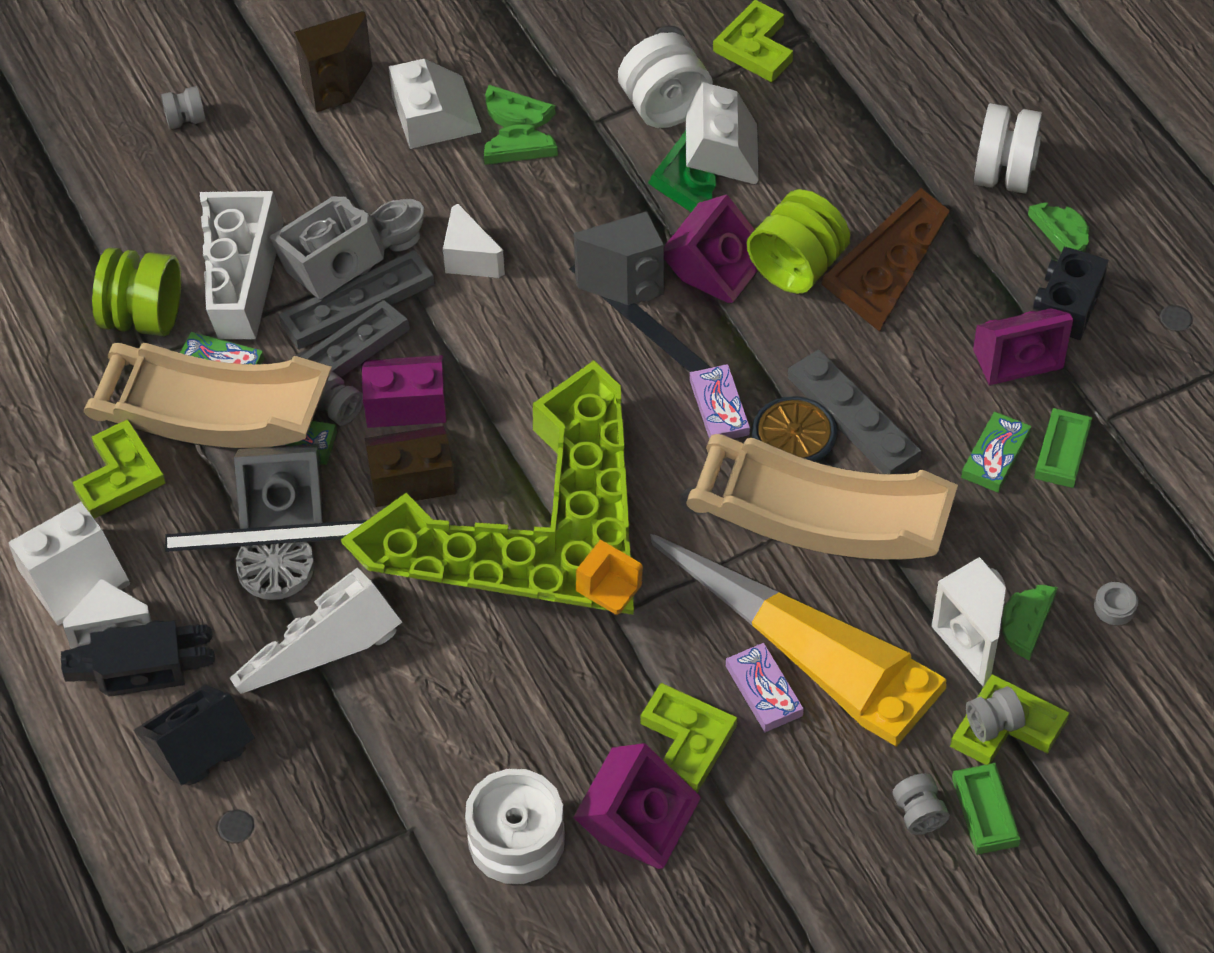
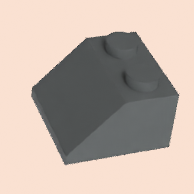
(621, 260)
(279, 486)

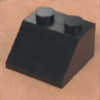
(195, 735)

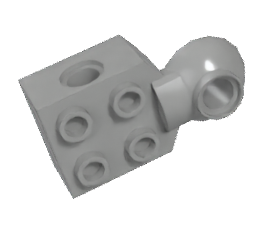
(343, 242)

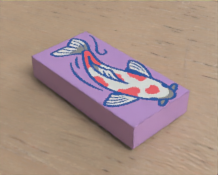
(719, 402)
(764, 687)

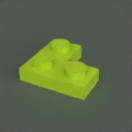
(749, 42)
(127, 472)
(1041, 726)
(697, 732)

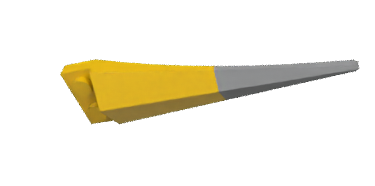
(860, 672)

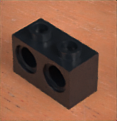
(1073, 287)

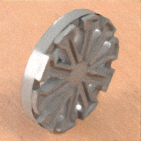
(275, 567)

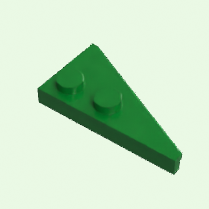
(682, 183)

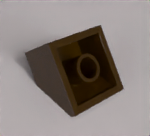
(334, 59)
(411, 464)

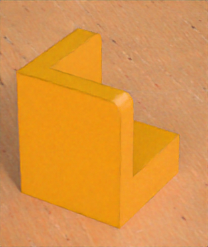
(609, 577)

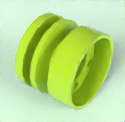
(798, 241)
(136, 291)

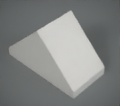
(469, 248)
(101, 609)

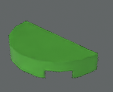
(512, 108)
(519, 143)
(1061, 226)
(1025, 618)

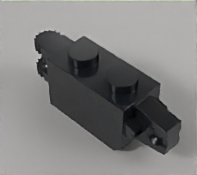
(139, 657)

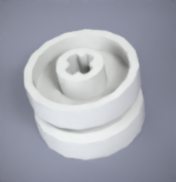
(662, 78)
(1008, 148)
(515, 826)

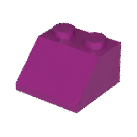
(712, 249)
(1022, 345)
(404, 391)
(637, 805)

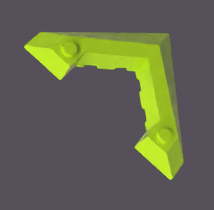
(585, 429)

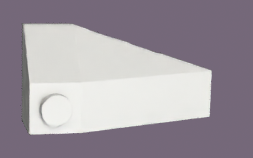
(347, 621)

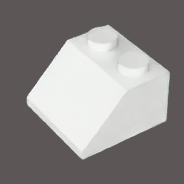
(431, 103)
(721, 134)
(66, 560)
(970, 615)

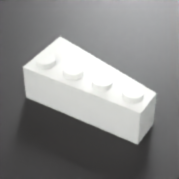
(238, 258)

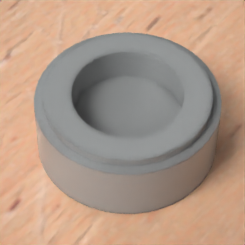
(1116, 603)

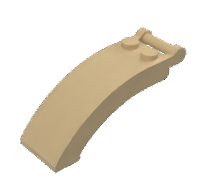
(210, 399)
(824, 505)

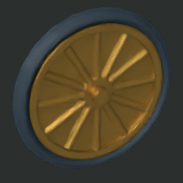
(796, 427)

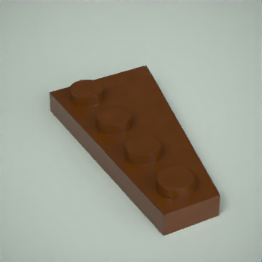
(884, 262)

